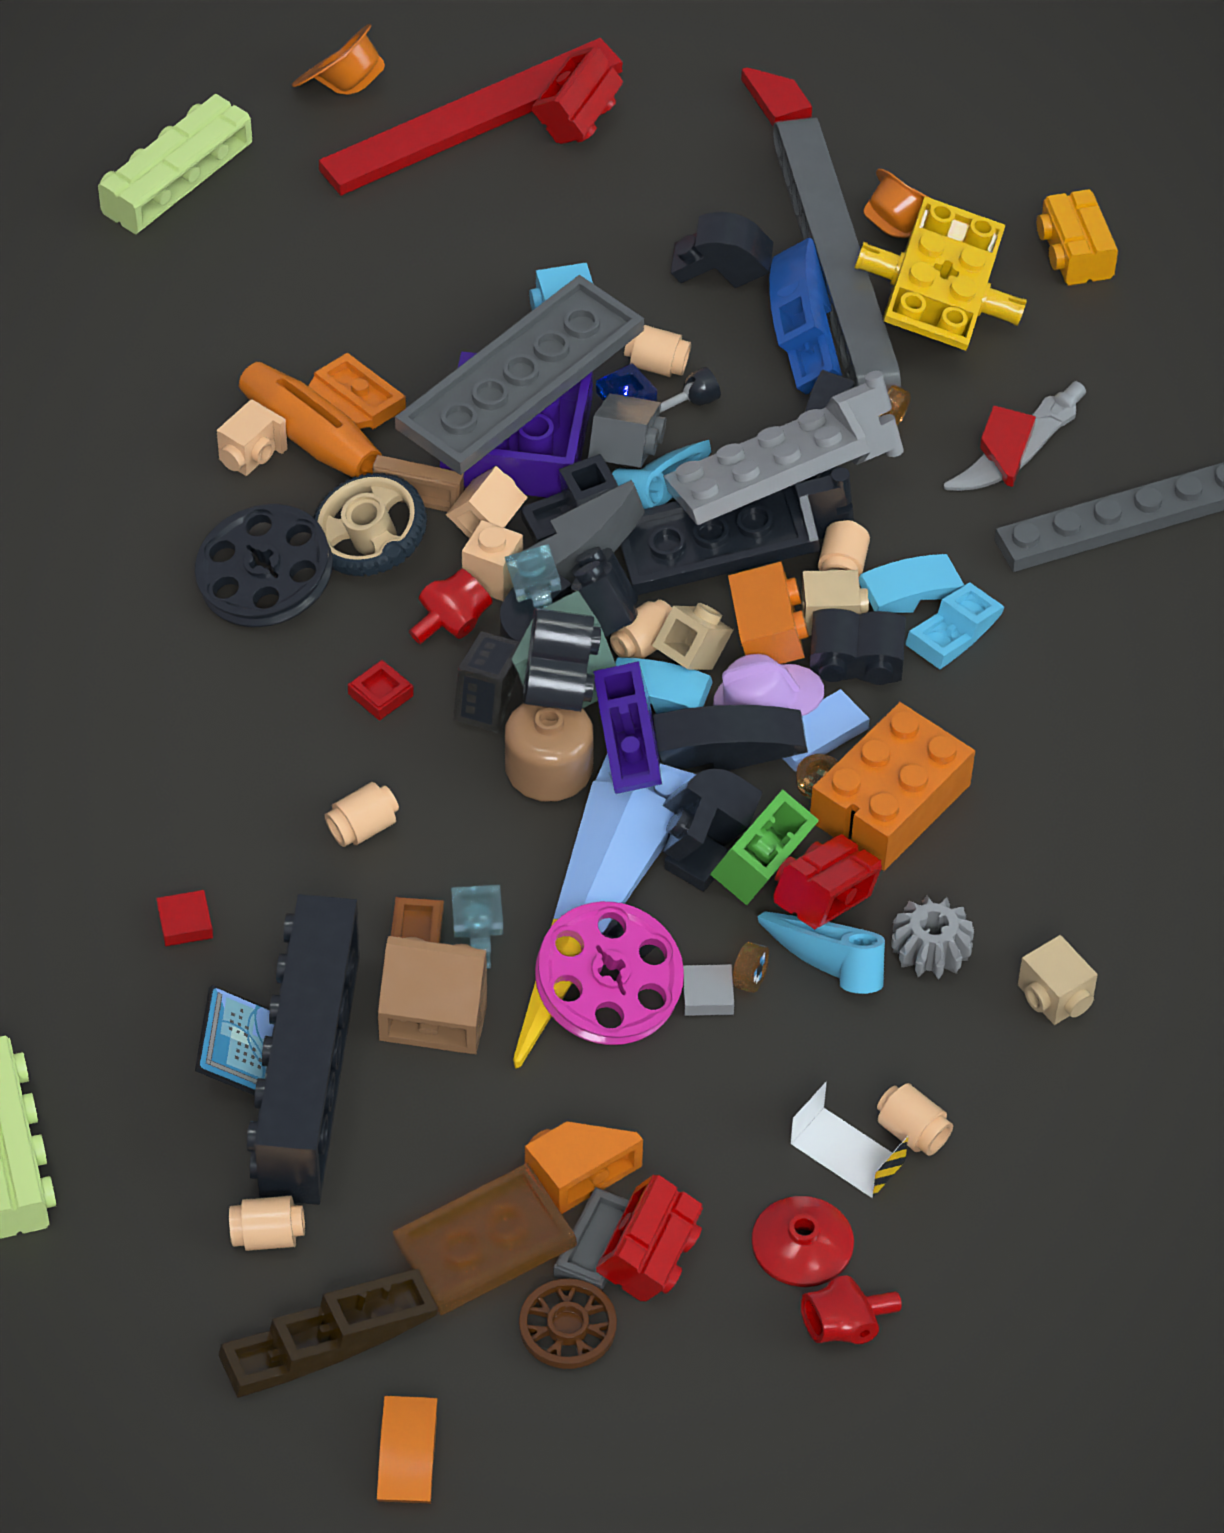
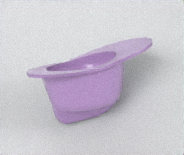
(764, 682)

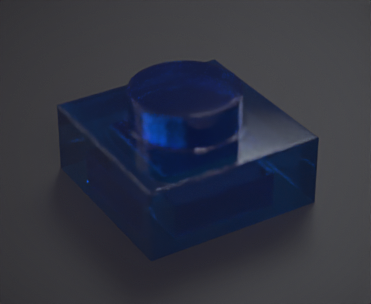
(626, 382)

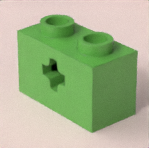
(764, 847)

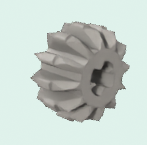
(932, 937)

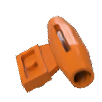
(329, 411)

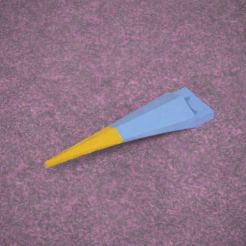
(609, 858)

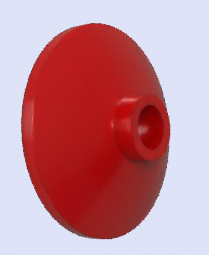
(800, 1258)

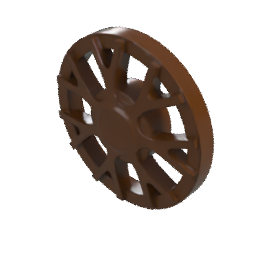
(567, 1323)

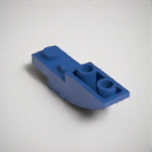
(799, 313)

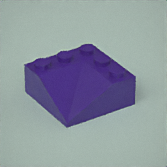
(543, 444)

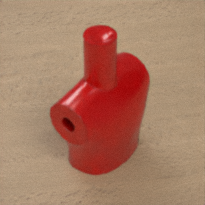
(452, 605)
(844, 1312)

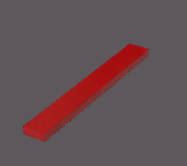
(446, 125)

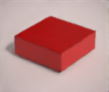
(380, 690)
(184, 918)

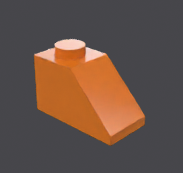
(582, 1157)

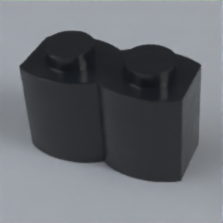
(605, 589)
(857, 646)
(559, 660)

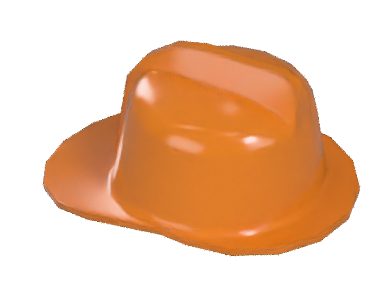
(348, 68)
(893, 205)

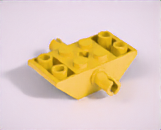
(943, 275)

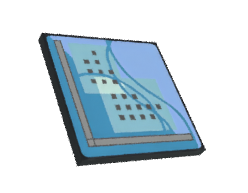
(233, 1040)

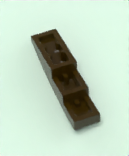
(327, 1334)

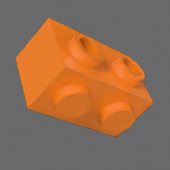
(767, 613)

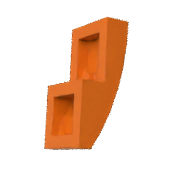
(407, 1449)

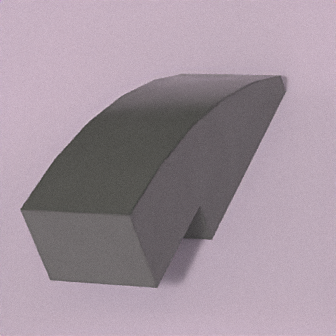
(597, 523)

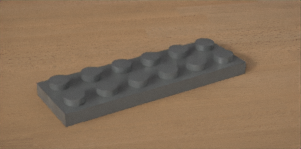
(519, 374)

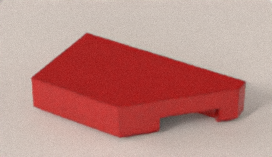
(776, 95)
(1007, 440)

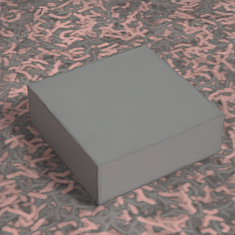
(708, 990)

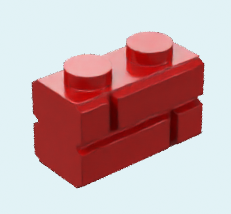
(578, 96)
(826, 880)
(650, 1239)

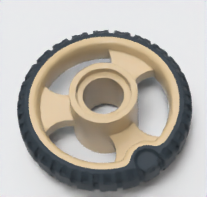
(369, 524)

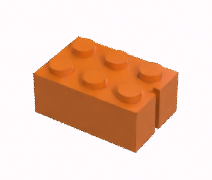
(894, 782)

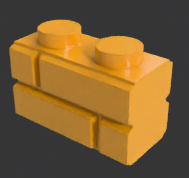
(1077, 237)

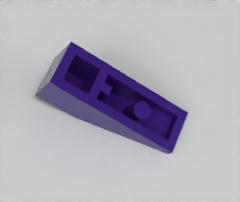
(628, 727)

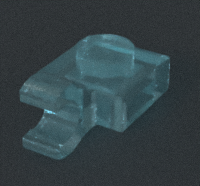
(534, 575)
(477, 915)

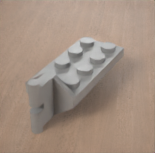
(790, 453)

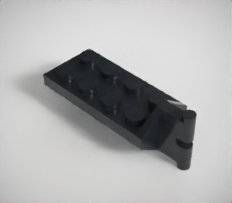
(674, 550)

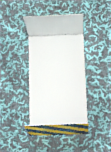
(844, 1147)

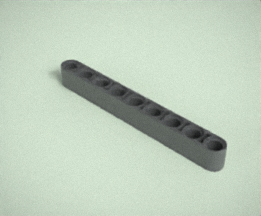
(826, 220)

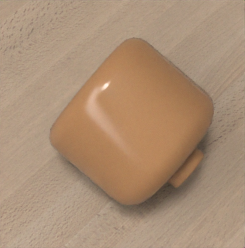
(548, 752)

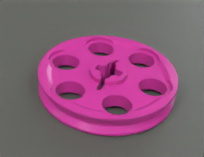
(602, 992)

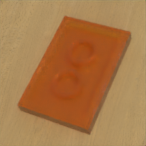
(485, 1238)

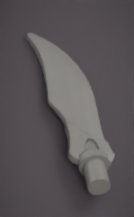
(1050, 416)

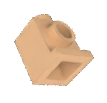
(251, 437)

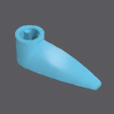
(650, 479)
(834, 948)

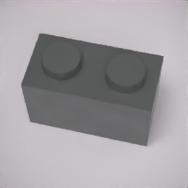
(626, 430)

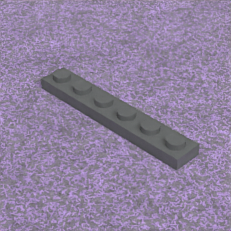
(1112, 518)

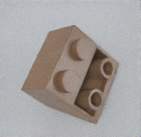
(433, 994)

